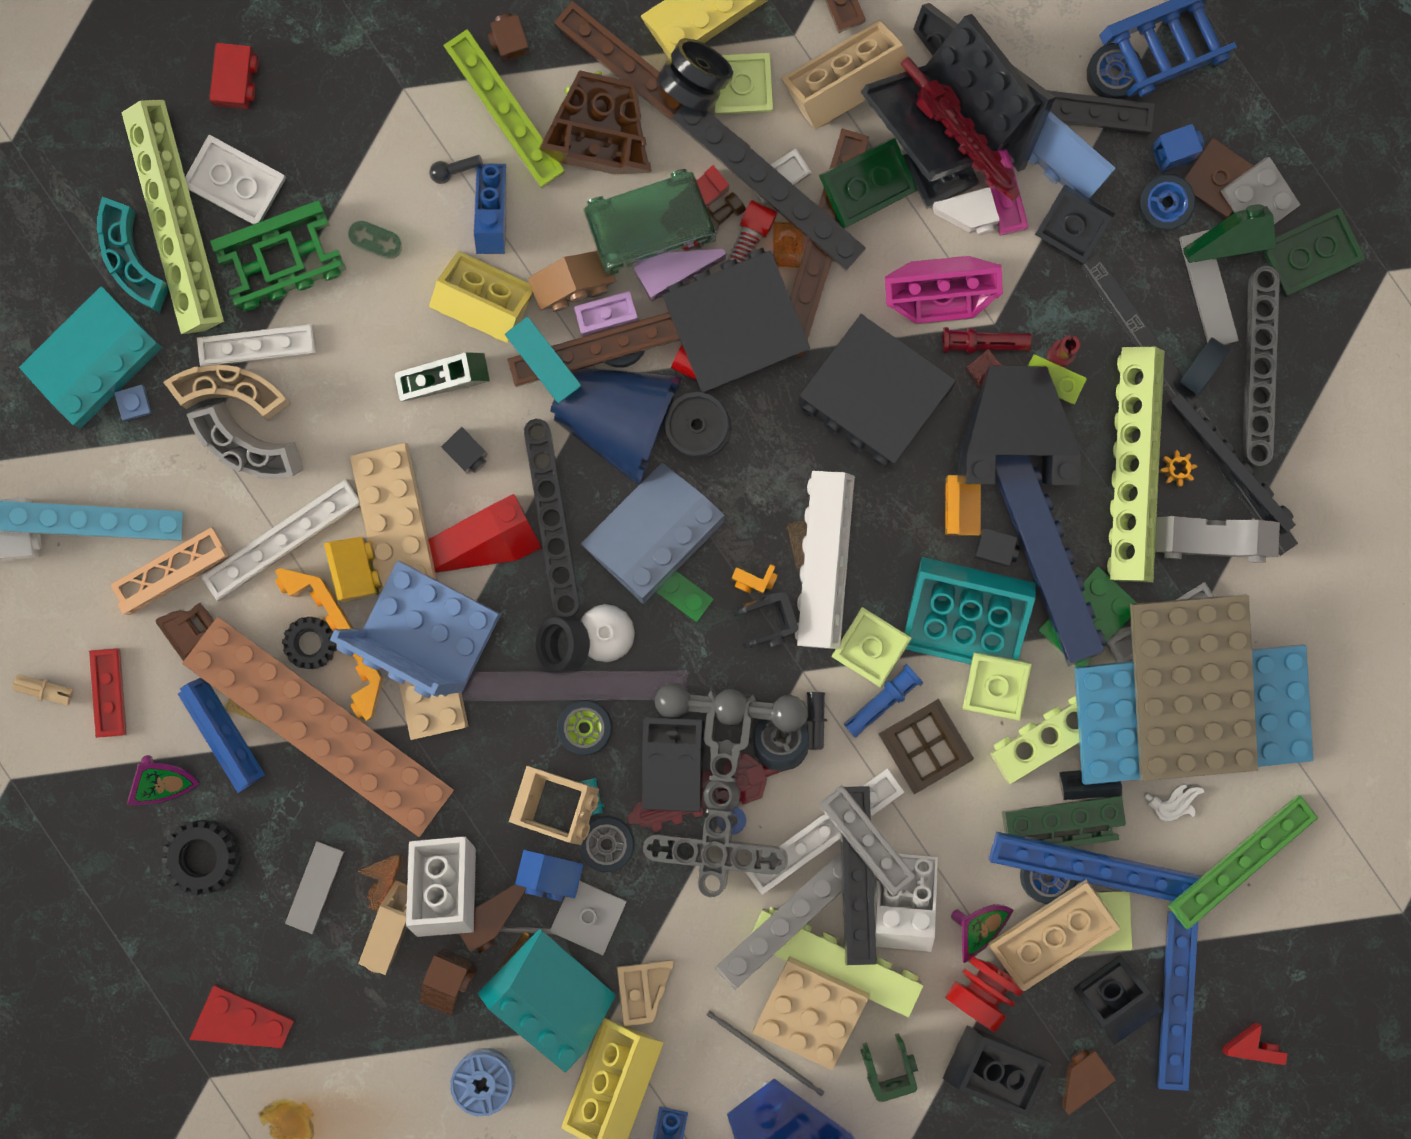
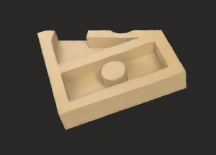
(641, 990)

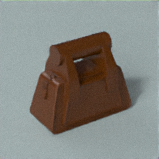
(182, 631)

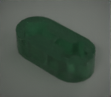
(377, 233)

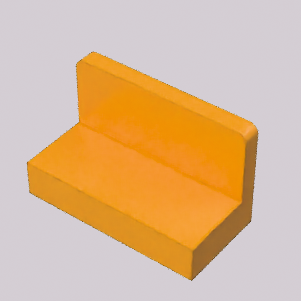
(962, 508)

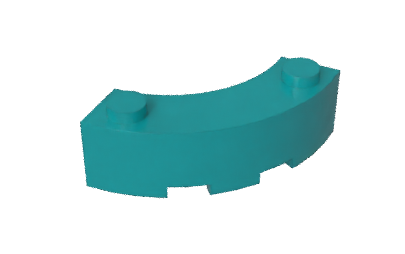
(118, 252)

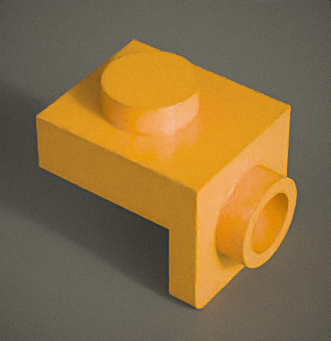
(747, 581)

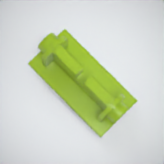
(1067, 383)

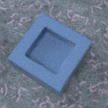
(133, 403)

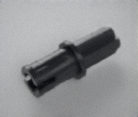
(816, 719)

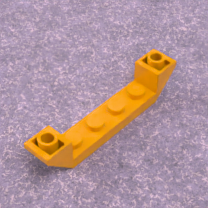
(295, 583)

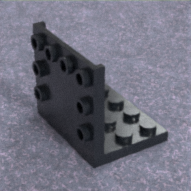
(988, 92)

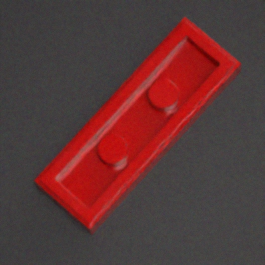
(107, 692)

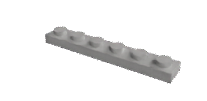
(782, 925)

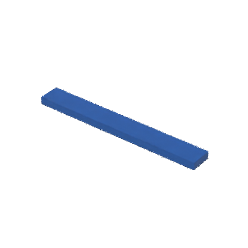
(1094, 867)

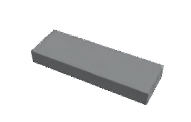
(314, 887)

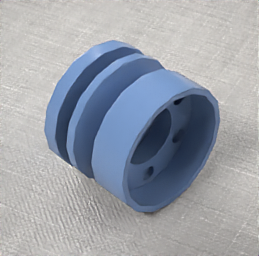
(499, 1075)

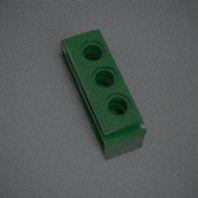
(1068, 816)

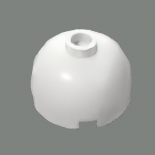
(609, 632)

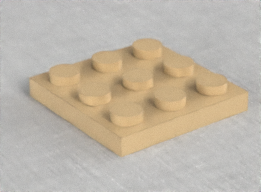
(811, 1013)

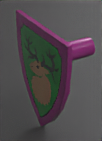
(159, 782)
(980, 927)

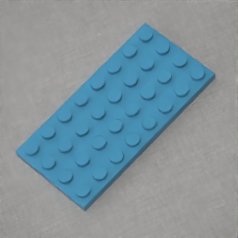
(1110, 722)

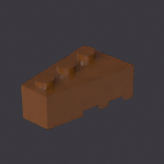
(446, 980)

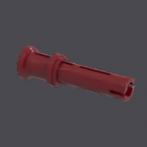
(972, 341)
(1063, 351)

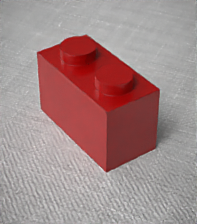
(233, 76)

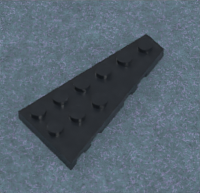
(933, 29)

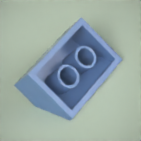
(1069, 158)

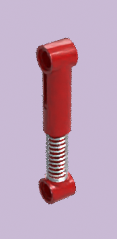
(755, 225)

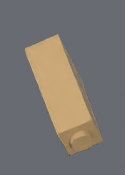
(386, 931)

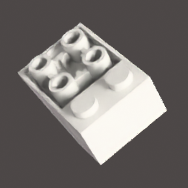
(910, 915)

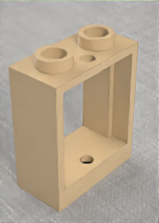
(529, 797)

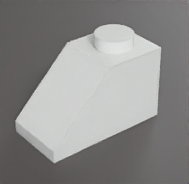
(969, 211)

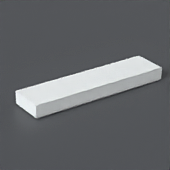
(256, 345)

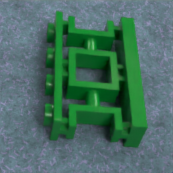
(269, 232)

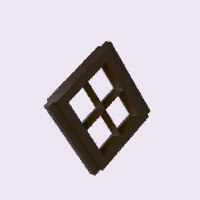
(948, 733)

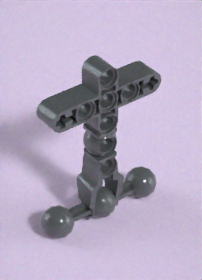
(730, 709)

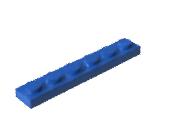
(1177, 1005)

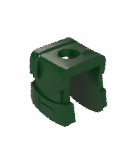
(896, 1086)

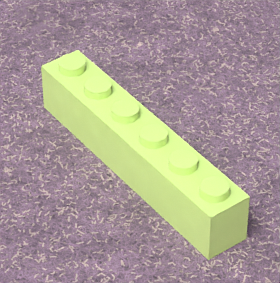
(823, 952)

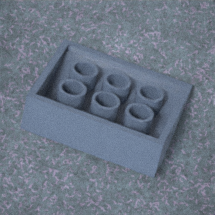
(653, 532)

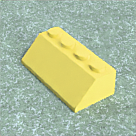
(694, 19)
(612, 1082)

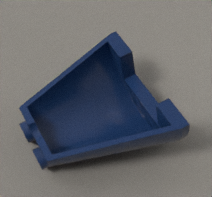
(618, 415)

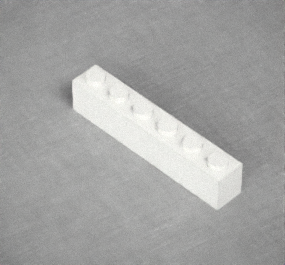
(825, 559)

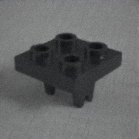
(943, 187)

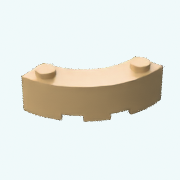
(226, 382)

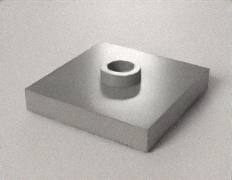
(589, 917)

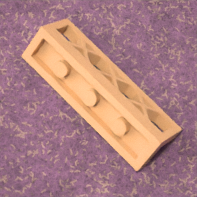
(170, 581)

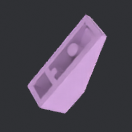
(673, 267)

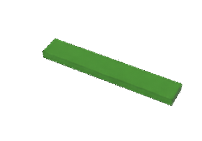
(1242, 862)

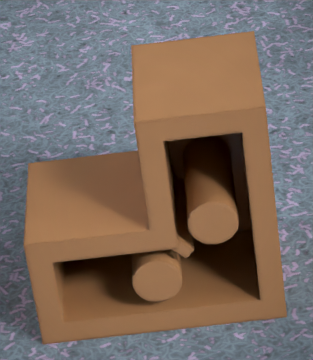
(568, 280)

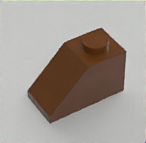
(1084, 1079)

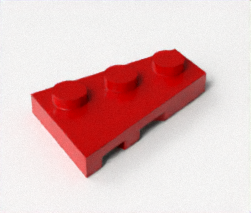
(240, 1021)

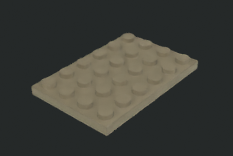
(1194, 687)

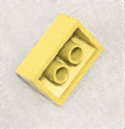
(481, 296)

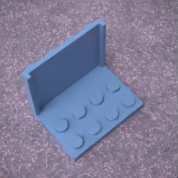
(421, 633)

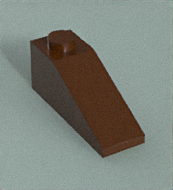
(491, 918)

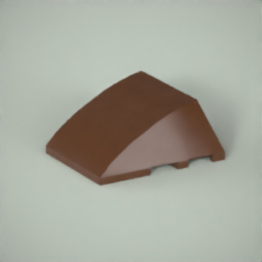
(599, 127)

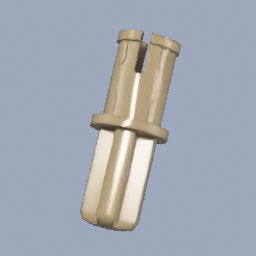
(42, 689)

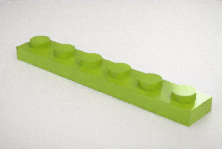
(503, 107)

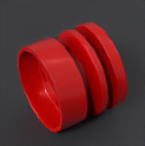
(984, 993)

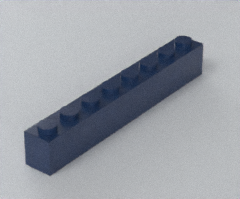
(1048, 558)

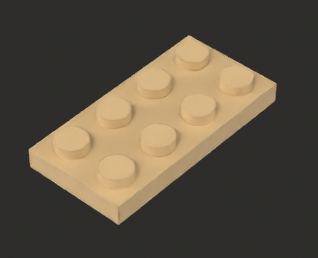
(1054, 935)

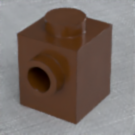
(508, 37)

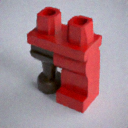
(712, 188)

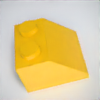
(352, 569)

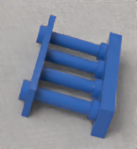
(1145, 24)

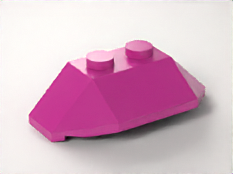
(943, 288)

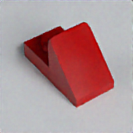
(1247, 1047)

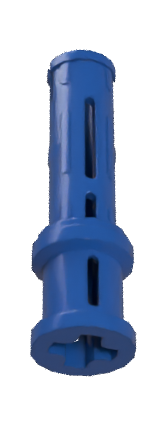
(893, 692)

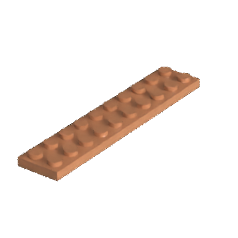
(318, 726)

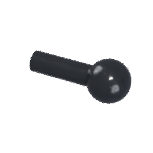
(442, 172)

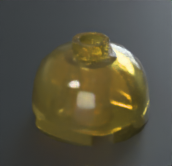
(288, 1119)

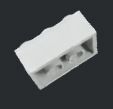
(441, 886)

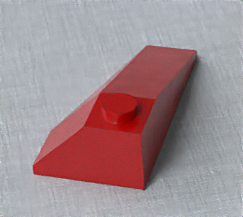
(486, 538)

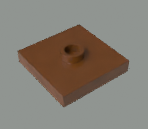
(1213, 172)

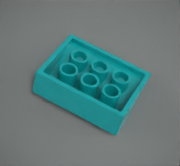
(90, 358)
(967, 612)
(549, 1000)

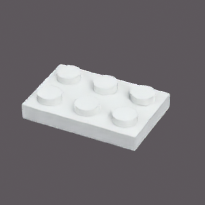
(234, 180)

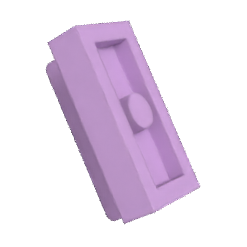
(605, 313)

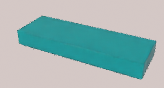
(543, 360)

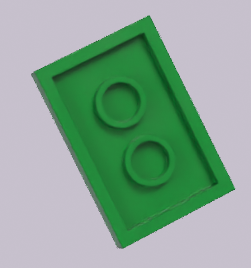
(1109, 604)

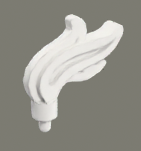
(1176, 805)

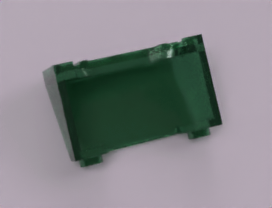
(649, 221)

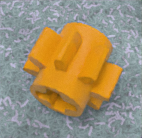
(1186, 468)

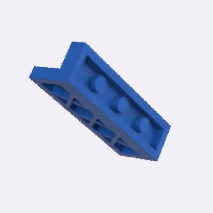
(221, 734)

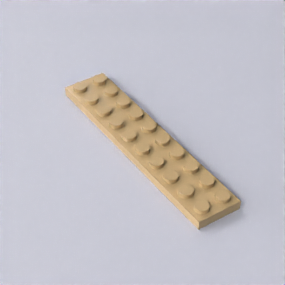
(399, 533)

